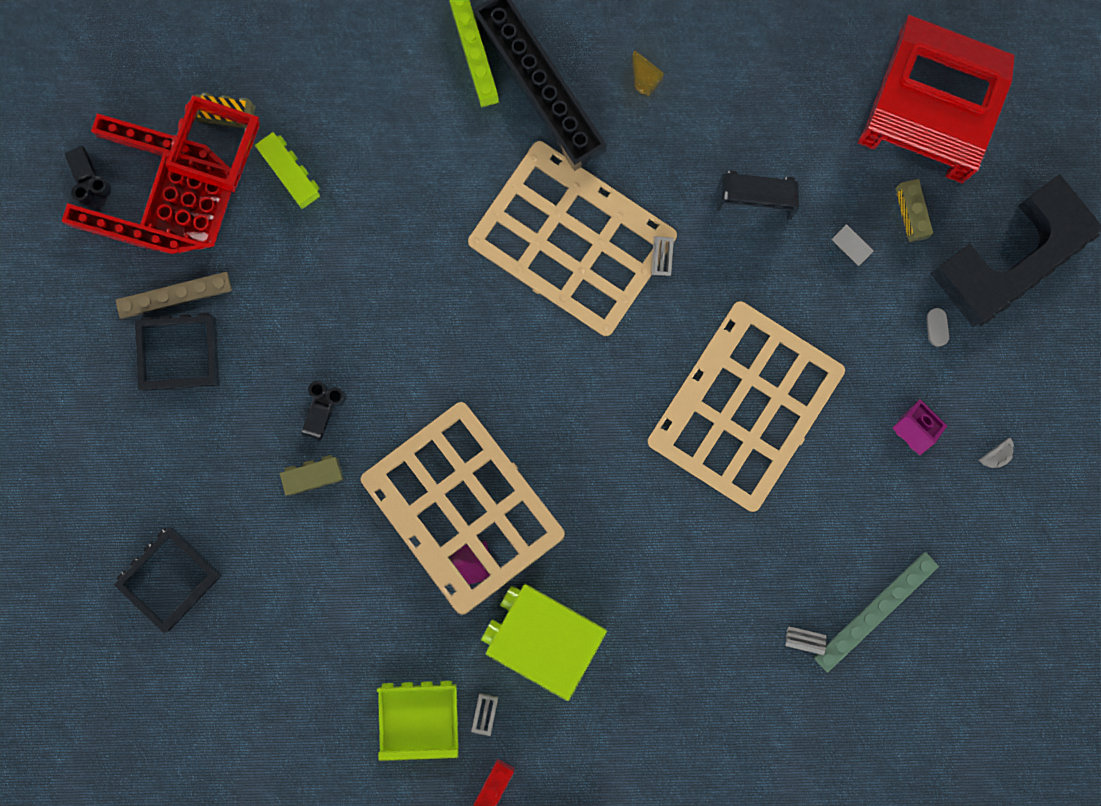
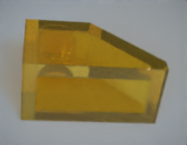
(645, 74)

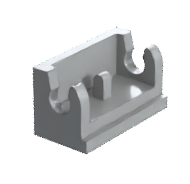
(852, 245)

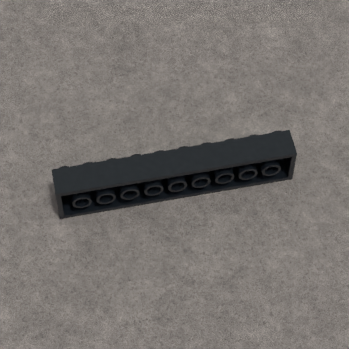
(540, 81)

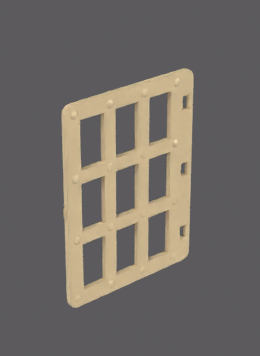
(586, 186)
(711, 363)
(429, 553)

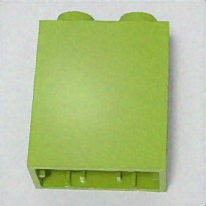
(543, 640)

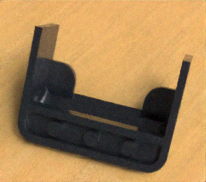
(758, 192)

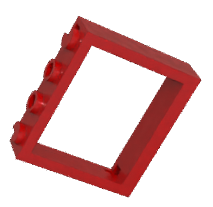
(184, 127)

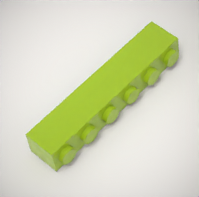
(474, 52)

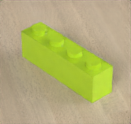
(287, 170)

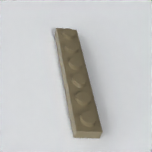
(173, 295)

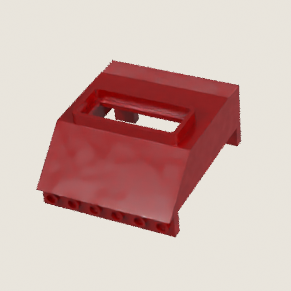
(929, 118)

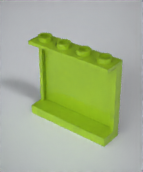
(418, 721)

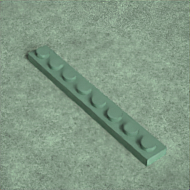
(876, 611)

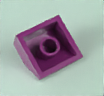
(920, 427)
(469, 565)

